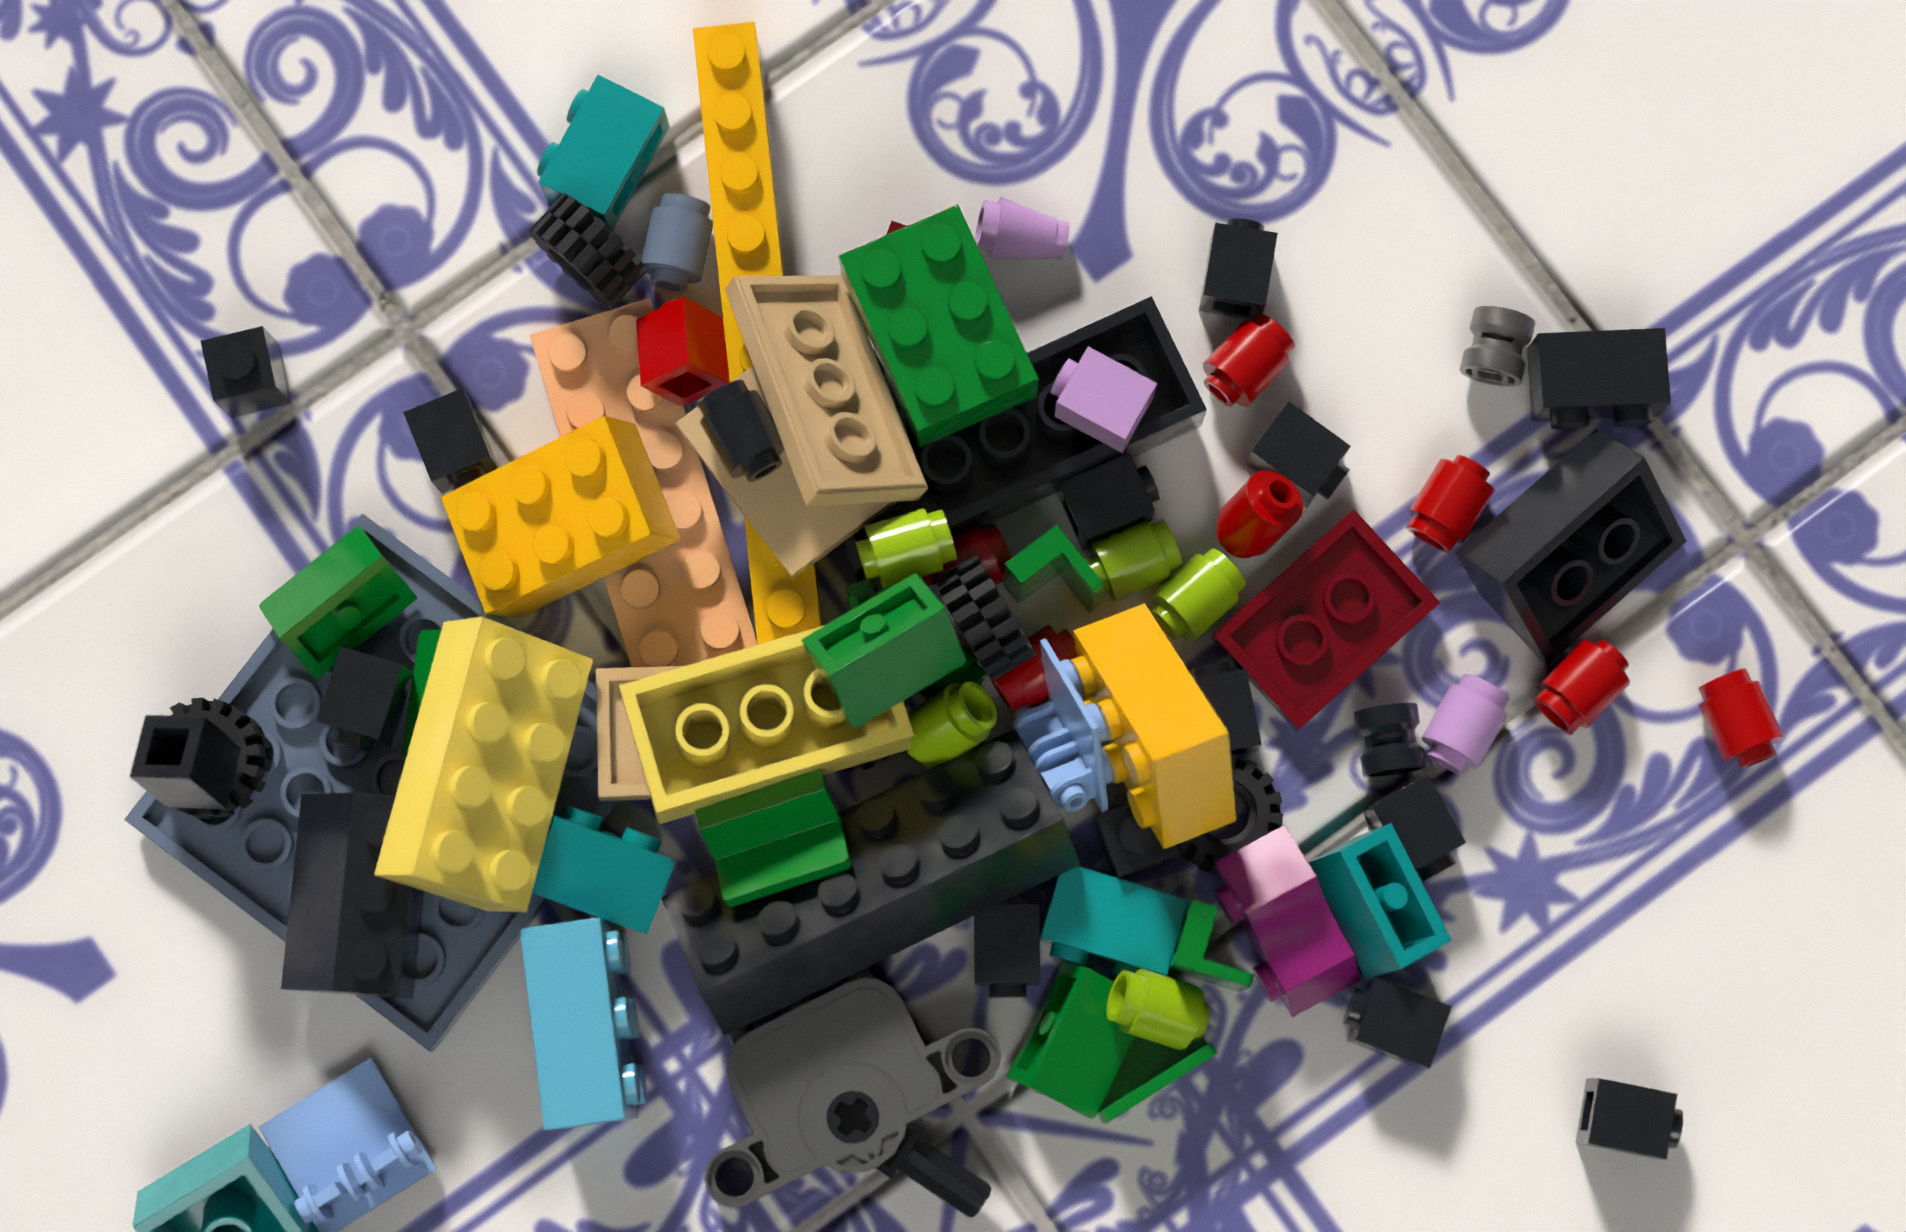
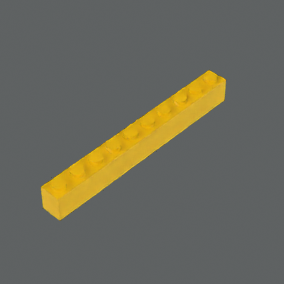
(747, 245)

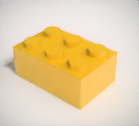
(560, 518)
(1158, 727)

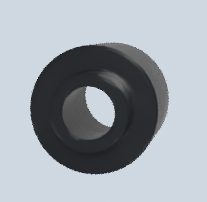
(741, 431)

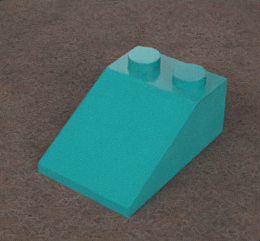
(223, 1190)

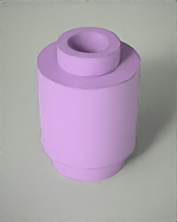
(1465, 724)

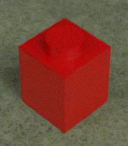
(682, 351)

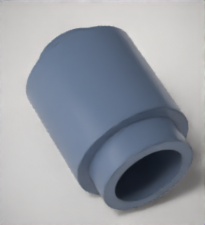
(677, 241)

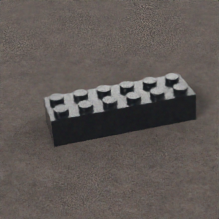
(1027, 450)
(918, 866)

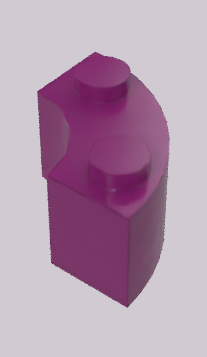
(1286, 922)

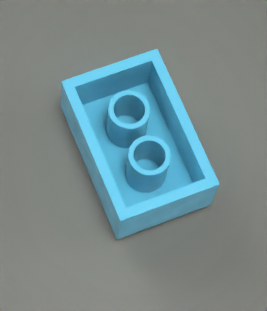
(582, 1023)

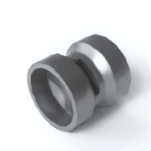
(1497, 346)

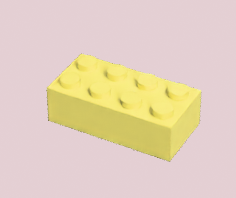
(747, 725)
(484, 766)

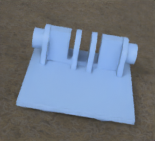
(1066, 738)
(347, 1148)

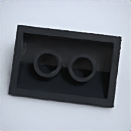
(1573, 544)
(343, 921)

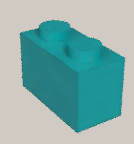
(603, 149)
(603, 871)
(1379, 902)
(1112, 922)

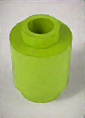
(906, 546)
(1134, 558)
(1197, 595)
(951, 723)
(1158, 1008)

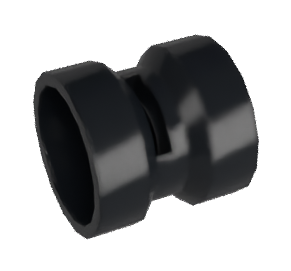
(1389, 725)

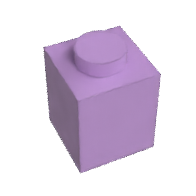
(1102, 398)

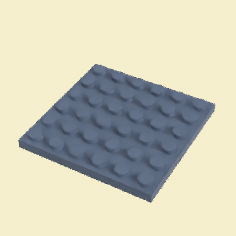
(254, 850)

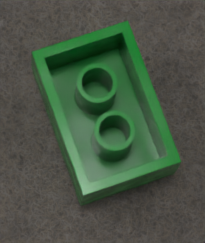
(938, 325)

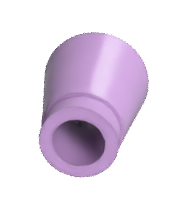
(1019, 232)

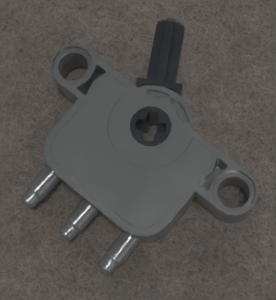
(834, 1053)

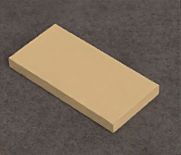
(825, 390)

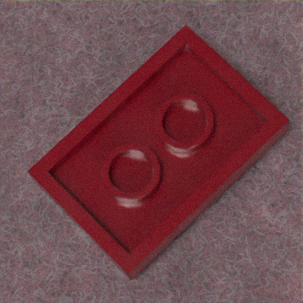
(1325, 620)

